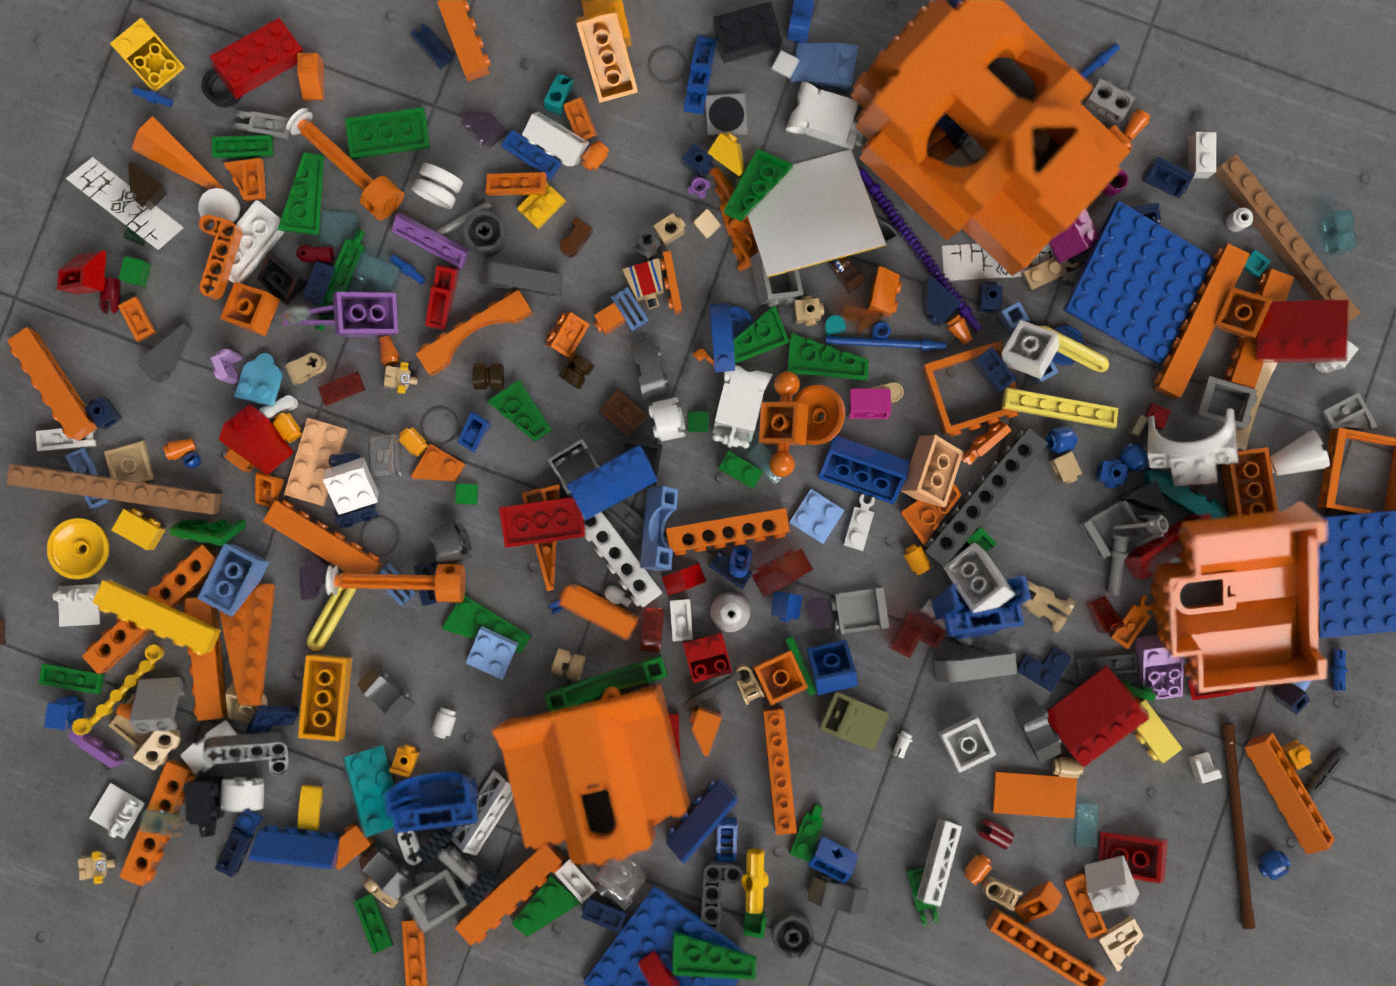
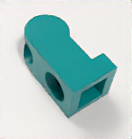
(558, 94)

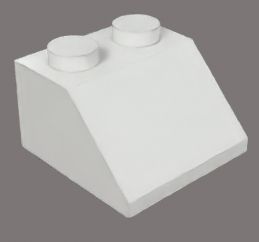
(1110, 884)

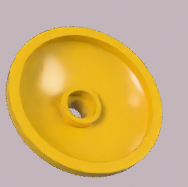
(66, 545)

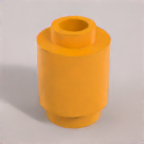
(287, 427)
(413, 441)
(916, 559)

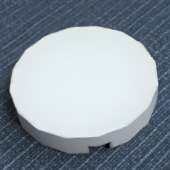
(219, 203)

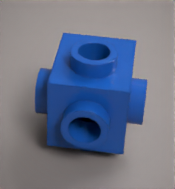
(1111, 473)

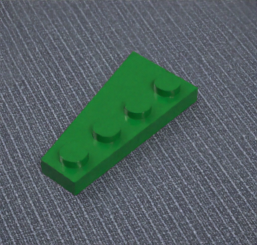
(756, 183)
(304, 201)
(821, 360)
(470, 616)
(711, 960)

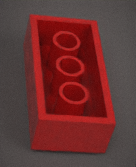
(256, 58)

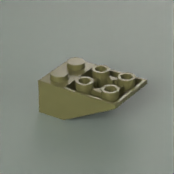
(853, 720)

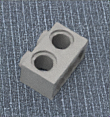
(1107, 106)

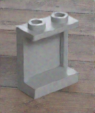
(1100, 526)
(860, 610)
(156, 704)

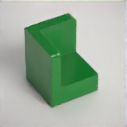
(135, 271)
(982, 539)
(754, 924)

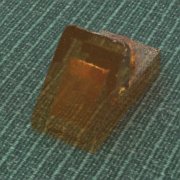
(866, 317)

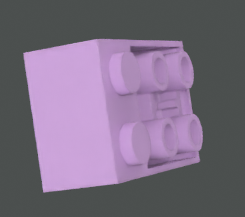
(1159, 668)

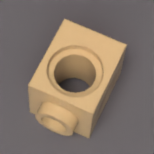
(665, 237)
(1065, 468)

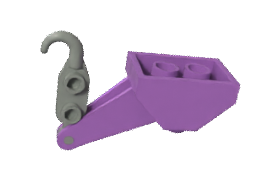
(354, 314)

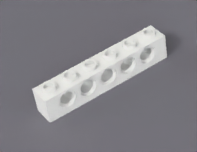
(651, 589)

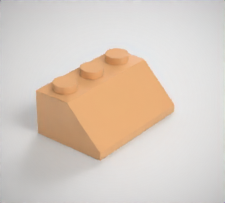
(932, 470)

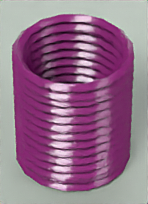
(1122, 178)

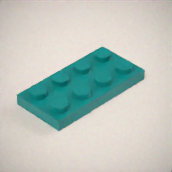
(368, 782)

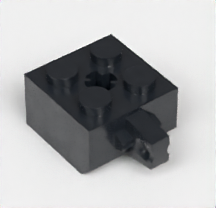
(204, 803)

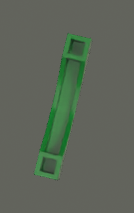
(593, 687)

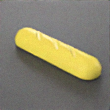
(1080, 353)
(329, 618)

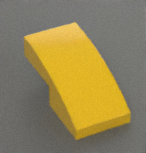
(309, 807)

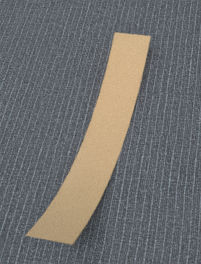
(1243, 435)

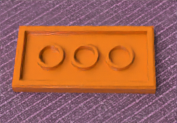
(1034, 794)

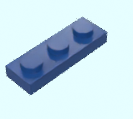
(531, 154)

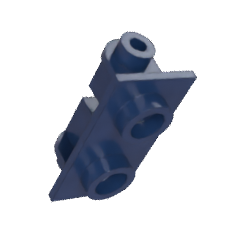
(318, 283)
(355, 516)

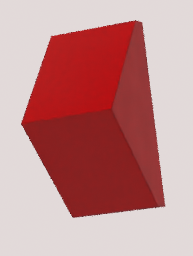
(683, 579)

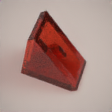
(1104, 615)

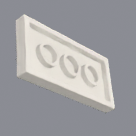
(258, 237)

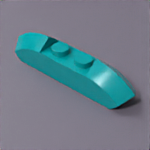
(1183, 497)

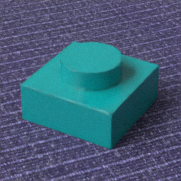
(1256, 264)

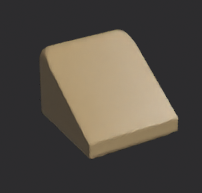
(706, 224)

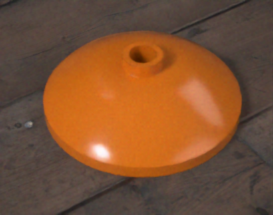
(822, 401)

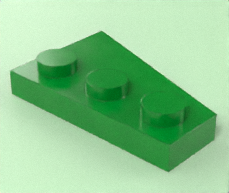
(760, 336)
(519, 407)
(201, 531)
(545, 906)

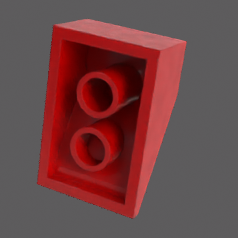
(255, 439)
(1142, 854)

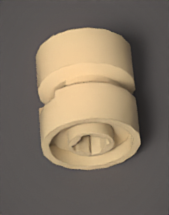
(575, 667)

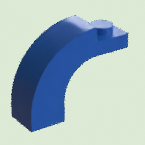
(722, 337)

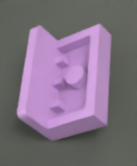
(224, 366)

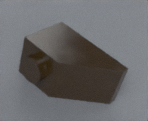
(144, 188)

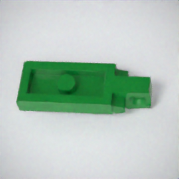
(807, 834)

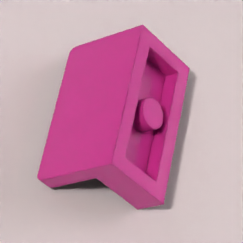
(870, 404)

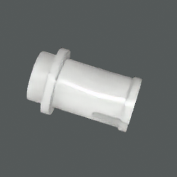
(903, 741)
(421, 901)

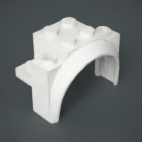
(1193, 461)

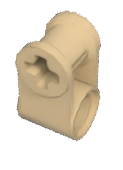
(303, 369)
(749, 687)
(1003, 894)

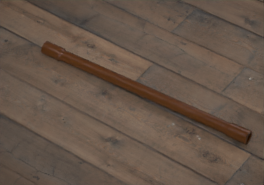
(1247, 911)

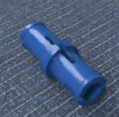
(1338, 670)

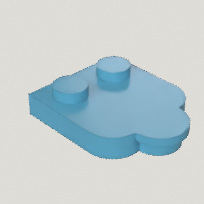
(259, 381)

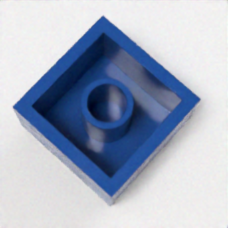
(832, 667)

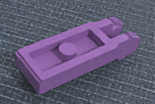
(96, 748)

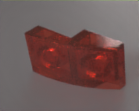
(341, 388)
(651, 629)

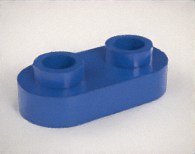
(740, 561)

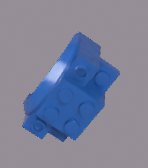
(963, 623)
(439, 800)

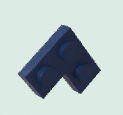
(1045, 673)
(267, 716)

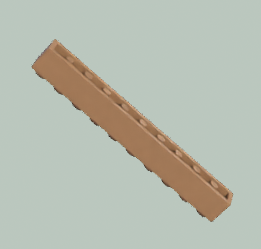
(1281, 234)
(114, 488)

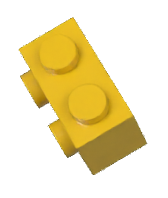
(139, 529)

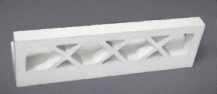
(488, 815)
(936, 861)

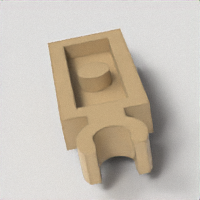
(1046, 273)

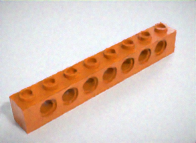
(96, 654)

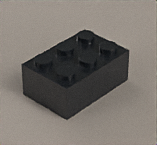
(747, 32)

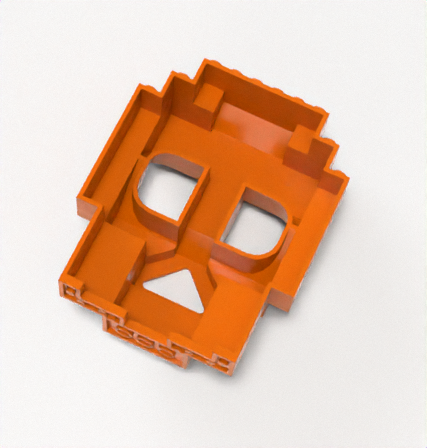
(999, 200)

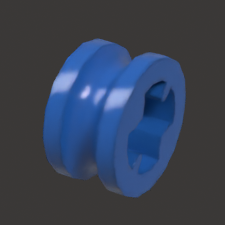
(556, 607)

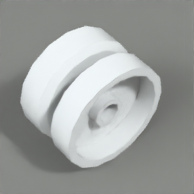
(437, 185)

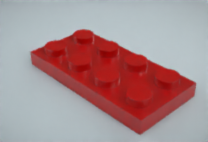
(541, 522)

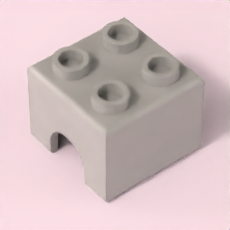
(572, 463)

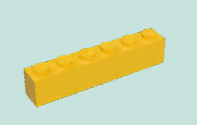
(156, 616)

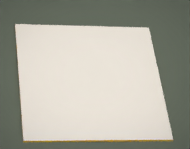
(815, 215)

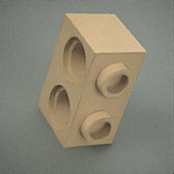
(153, 742)

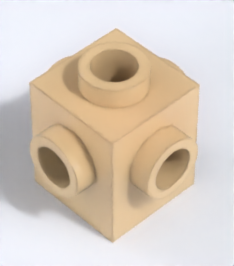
(803, 315)

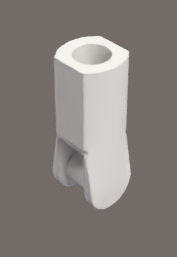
(282, 405)

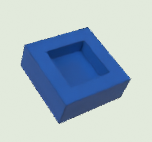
(248, 821)

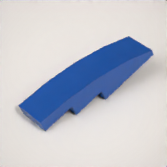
(700, 74)

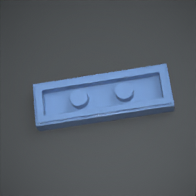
(81, 462)

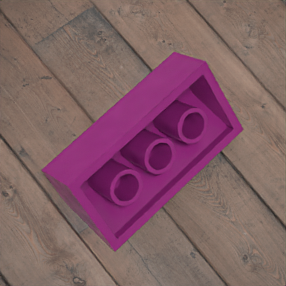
(1076, 239)

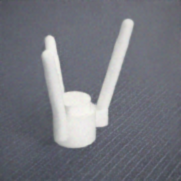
(1156, 525)

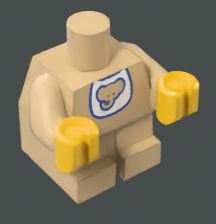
(399, 378)
(95, 866)

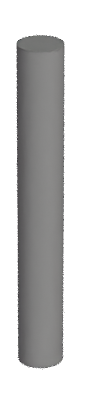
(462, 219)

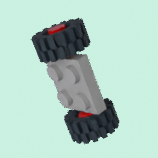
(459, 865)

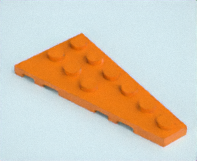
(248, 643)

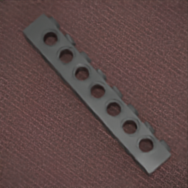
(1034, 445)

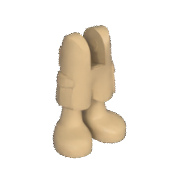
(1039, 605)

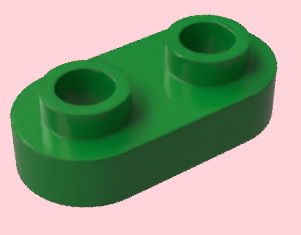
(1144, 692)

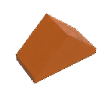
(267, 489)

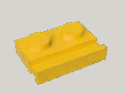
(541, 207)

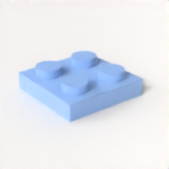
(816, 516)
(492, 653)

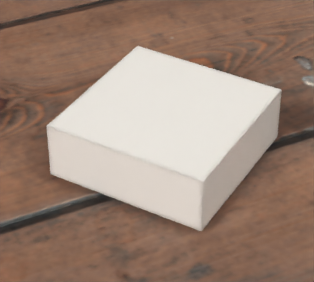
(785, 64)

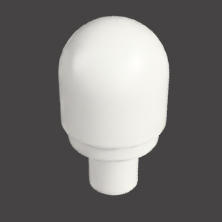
(616, 595)

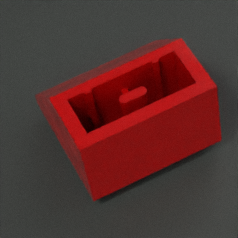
(83, 274)
(707, 657)

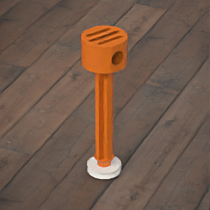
(379, 196)
(447, 582)

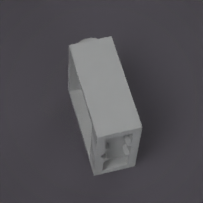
(764, 289)
(1204, 399)
(414, 908)

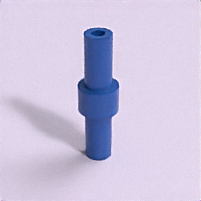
(152, 96)
(407, 269)

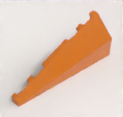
(163, 148)
(740, 232)
(545, 551)

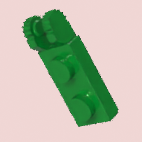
(914, 877)

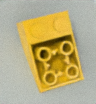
(147, 54)

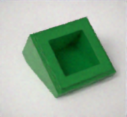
(698, 421)
(466, 494)

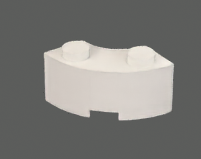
(194, 754)

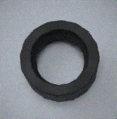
(207, 81)

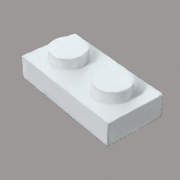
(681, 620)
(576, 880)

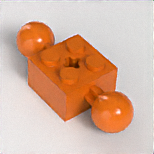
(783, 423)

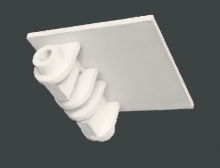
(76, 605)
(117, 811)

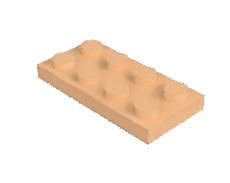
(312, 460)

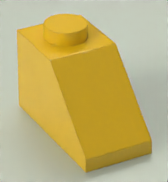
(728, 153)

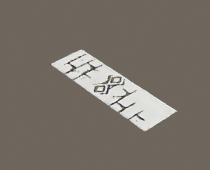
(117, 199)
(973, 262)

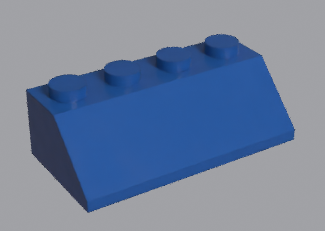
(864, 469)
(612, 482)
(701, 820)
(295, 847)

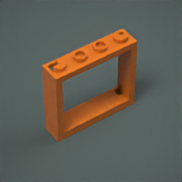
(973, 424)
(1331, 474)
(598, 610)

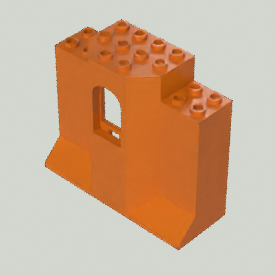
(1268, 614)
(609, 742)

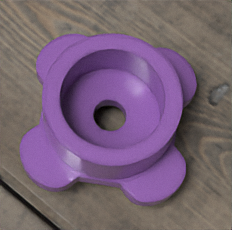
(697, 181)

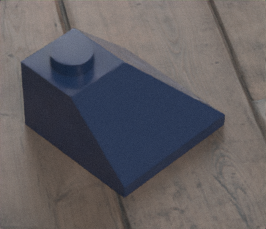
(937, 302)

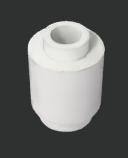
(1239, 219)
(443, 723)

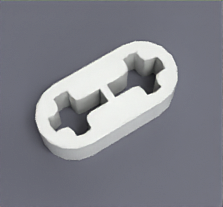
(406, 847)

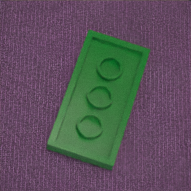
(387, 133)

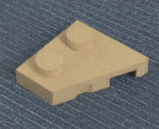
(1120, 941)

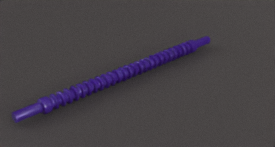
(874, 189)

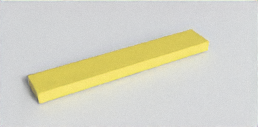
(1059, 408)

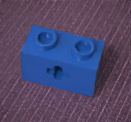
(833, 859)

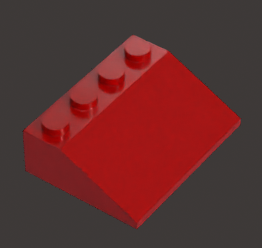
(1304, 332)
(1160, 550)
(1096, 716)

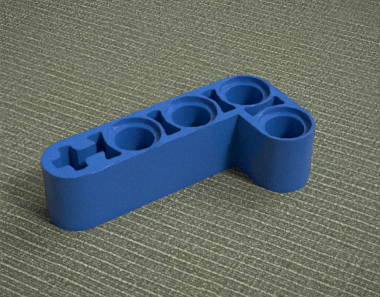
(800, 20)

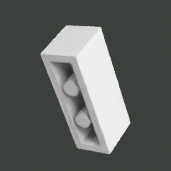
(555, 139)

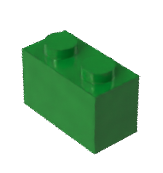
(740, 470)

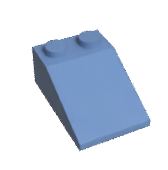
(825, 65)
(232, 578)

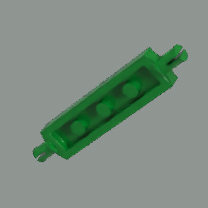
(343, 273)

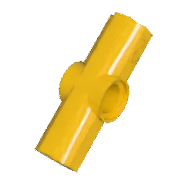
(754, 880)

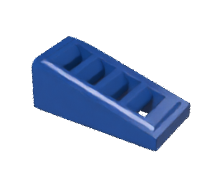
(726, 826)

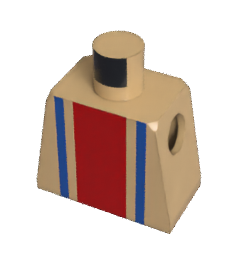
(645, 281)

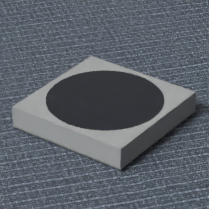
(726, 114)

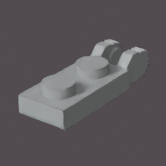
(263, 124)

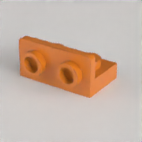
(567, 333)

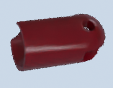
(312, 254)
(111, 293)
(998, 835)

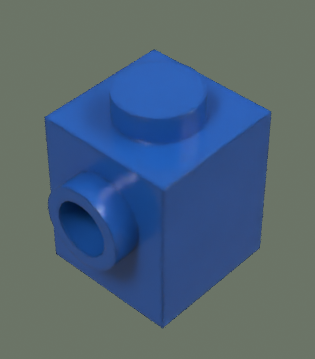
(786, 606)

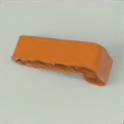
(215, 258)

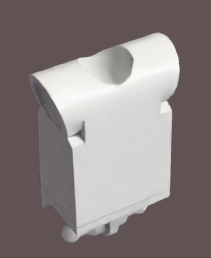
(826, 117)
(739, 406)

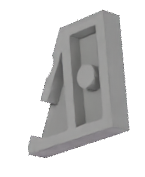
(1349, 414)

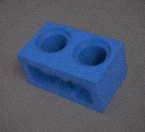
(63, 712)

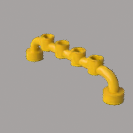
(152, 653)

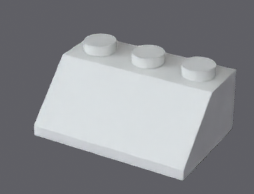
(978, 579)

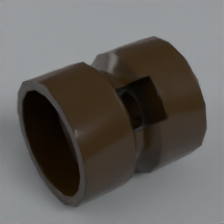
(576, 370)
(488, 376)

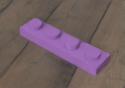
(430, 240)

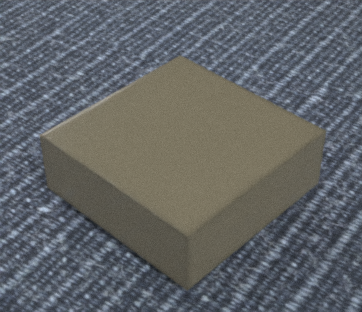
(1137, 426)

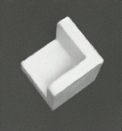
(1203, 768)

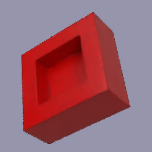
(1160, 415)

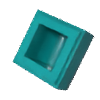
(834, 325)

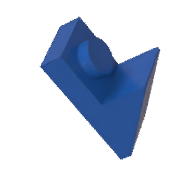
(473, 431)

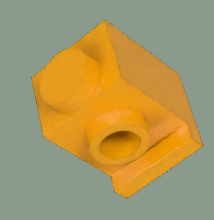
(1297, 754)
(400, 768)

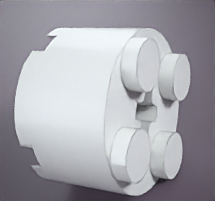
(668, 419)
(242, 794)

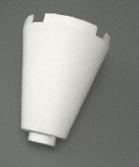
(1300, 456)
(726, 602)

